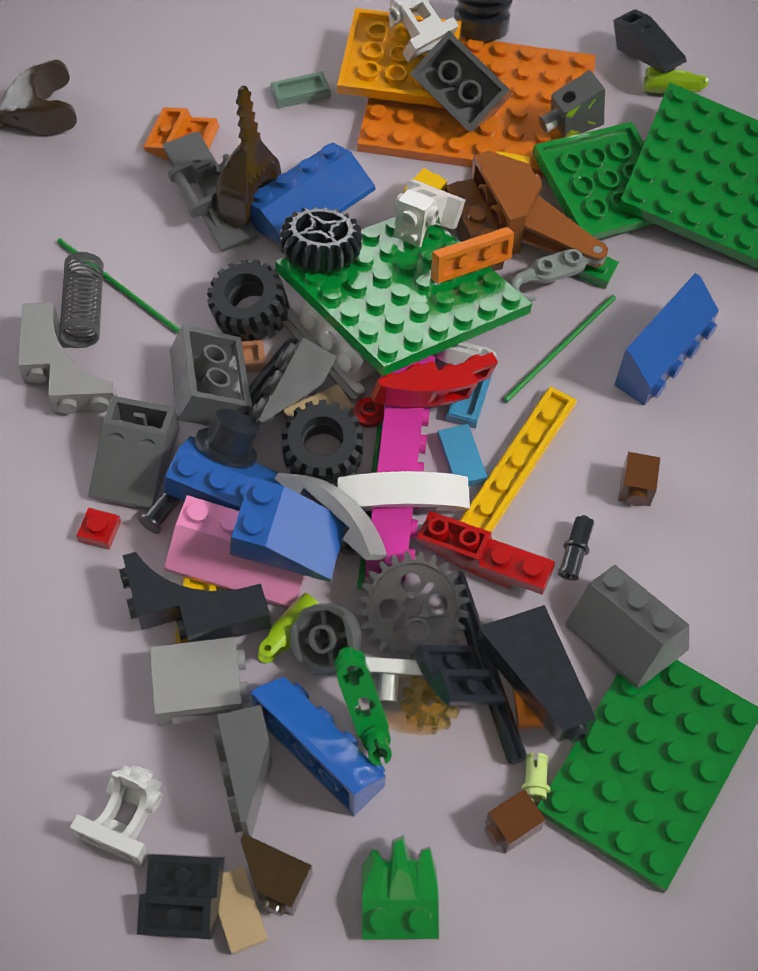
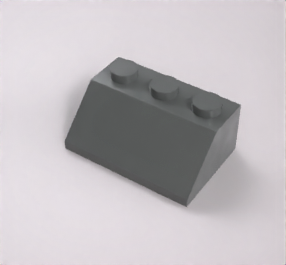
(461, 82)
(208, 374)
(628, 627)

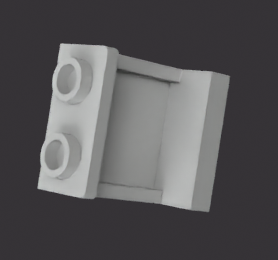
(197, 678)

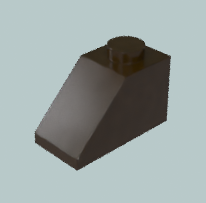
(276, 876)

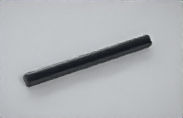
(501, 714)

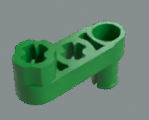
(369, 723)

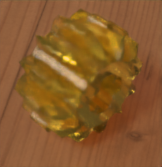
(431, 716)

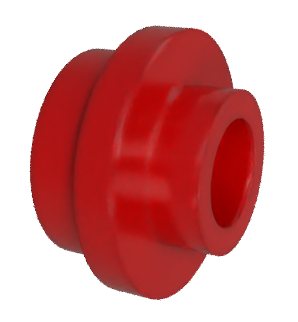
(368, 419)

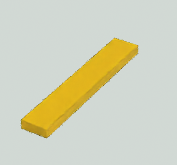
(519, 460)

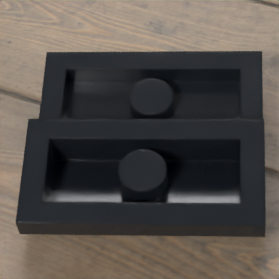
(458, 675)
(181, 896)

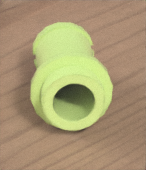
(536, 777)

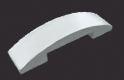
(407, 490)

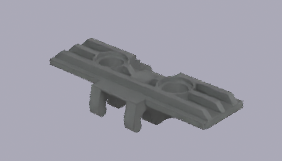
(196, 165)

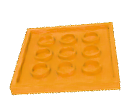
(375, 61)

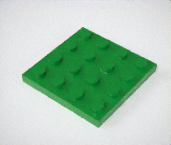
(591, 175)

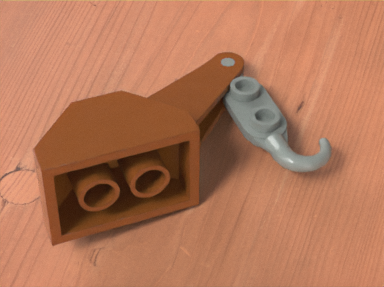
(515, 203)

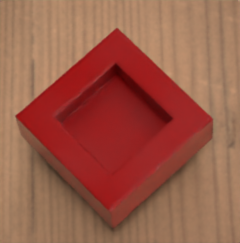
(98, 528)

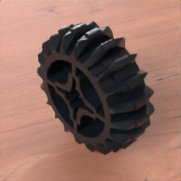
(321, 239)

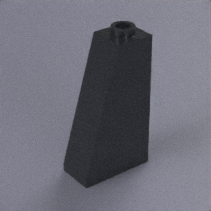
(540, 671)

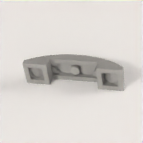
(361, 534)

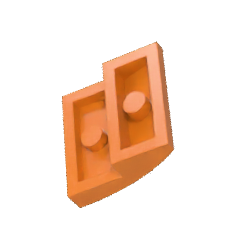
(175, 124)

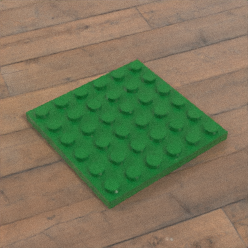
(699, 174)
(394, 307)

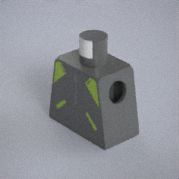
(576, 107)

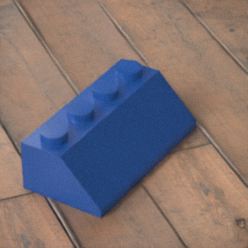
(323, 180)
(668, 341)
(210, 481)
(319, 744)

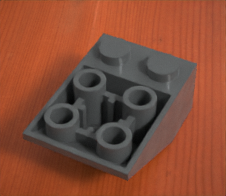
(299, 374)
(133, 452)
(246, 748)

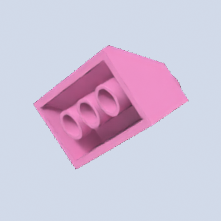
(203, 554)

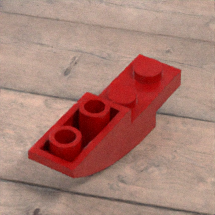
(429, 387)
(483, 556)

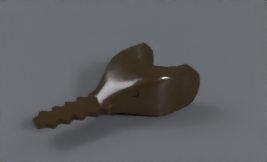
(26, 105)
(246, 169)

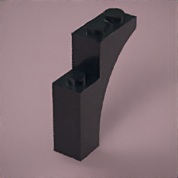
(197, 612)

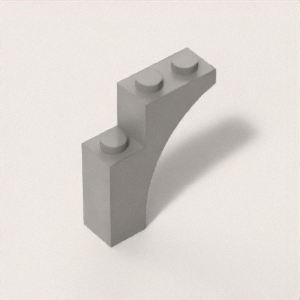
(45, 361)

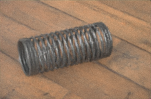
(83, 289)

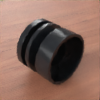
(483, 18)

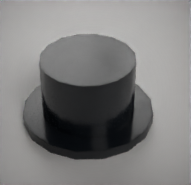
(229, 439)

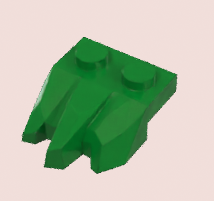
(399, 895)

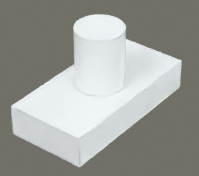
(388, 675)

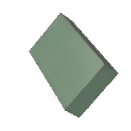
(300, 89)

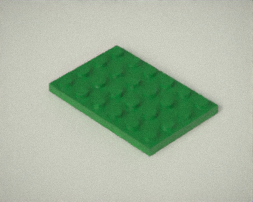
(651, 770)

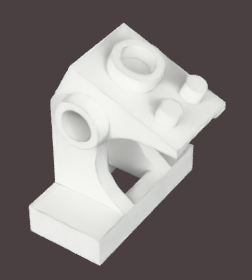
(424, 33)
(424, 206)
(134, 787)

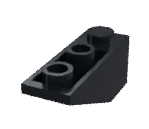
(646, 41)

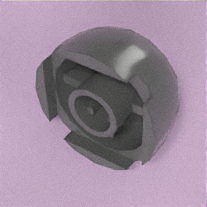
(322, 633)

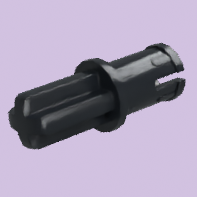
(576, 548)

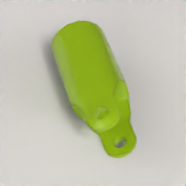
(657, 81)
(279, 635)

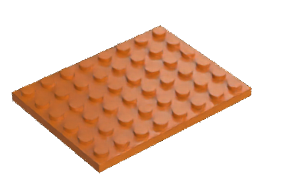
(438, 137)

